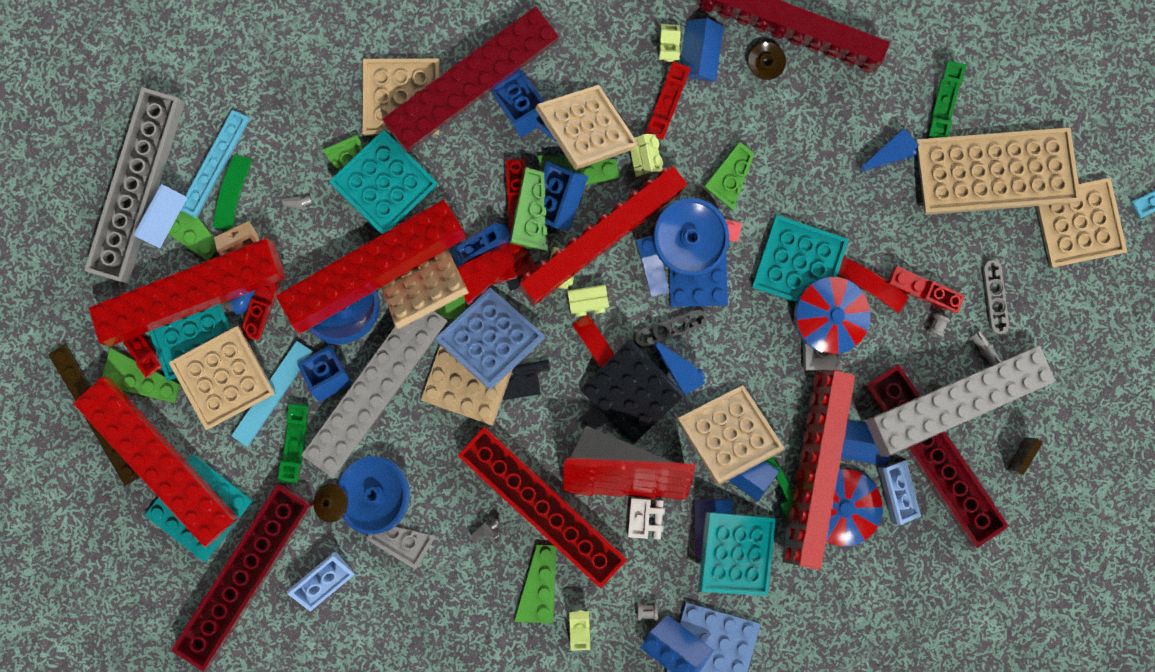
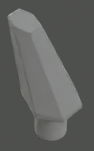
(297, 202)

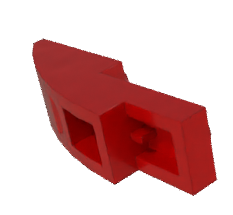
(514, 174)
(925, 290)
(260, 310)

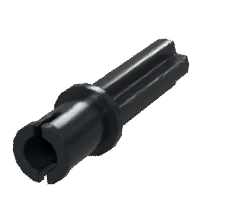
(530, 368)

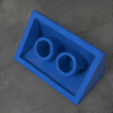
(702, 48)
(860, 445)
(755, 480)
(700, 508)

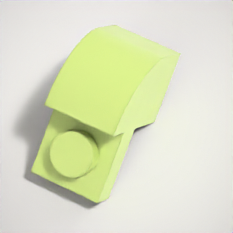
(669, 42)
(579, 630)

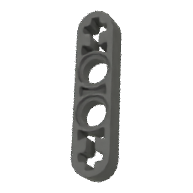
(671, 330)

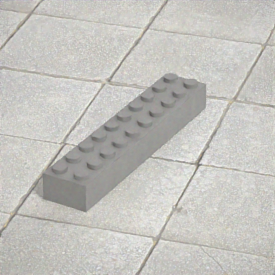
(134, 184)
(372, 392)
(960, 401)

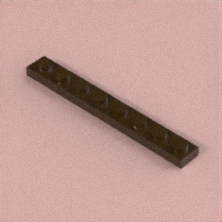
(78, 385)

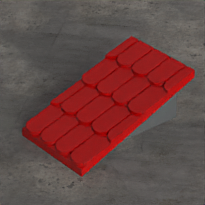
(618, 469)

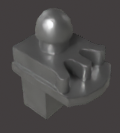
(488, 529)

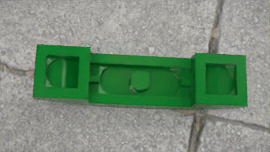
(946, 99)
(231, 192)
(294, 443)
(787, 504)

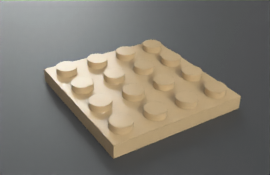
(390, 84)
(586, 126)
(1084, 228)
(424, 289)
(222, 377)
(459, 391)
(730, 435)

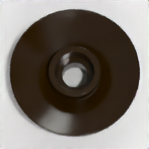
(770, 52)
(337, 503)

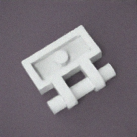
(639, 518)

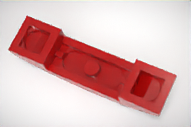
(668, 100)
(872, 284)
(593, 340)
(143, 354)

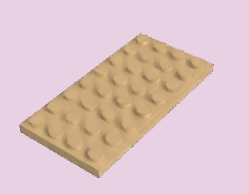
(998, 171)

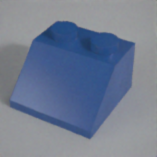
(324, 373)

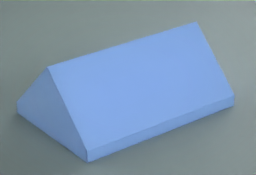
(160, 216)
(899, 492)
(321, 582)

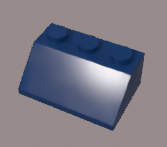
(562, 194)
(676, 647)

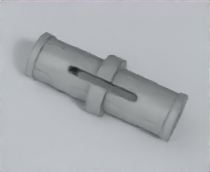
(985, 348)

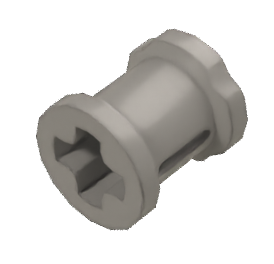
(938, 325)
(648, 611)

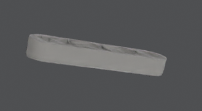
(992, 297)

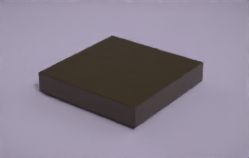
(1024, 456)

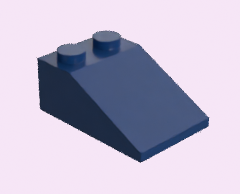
(518, 102)
(683, 373)

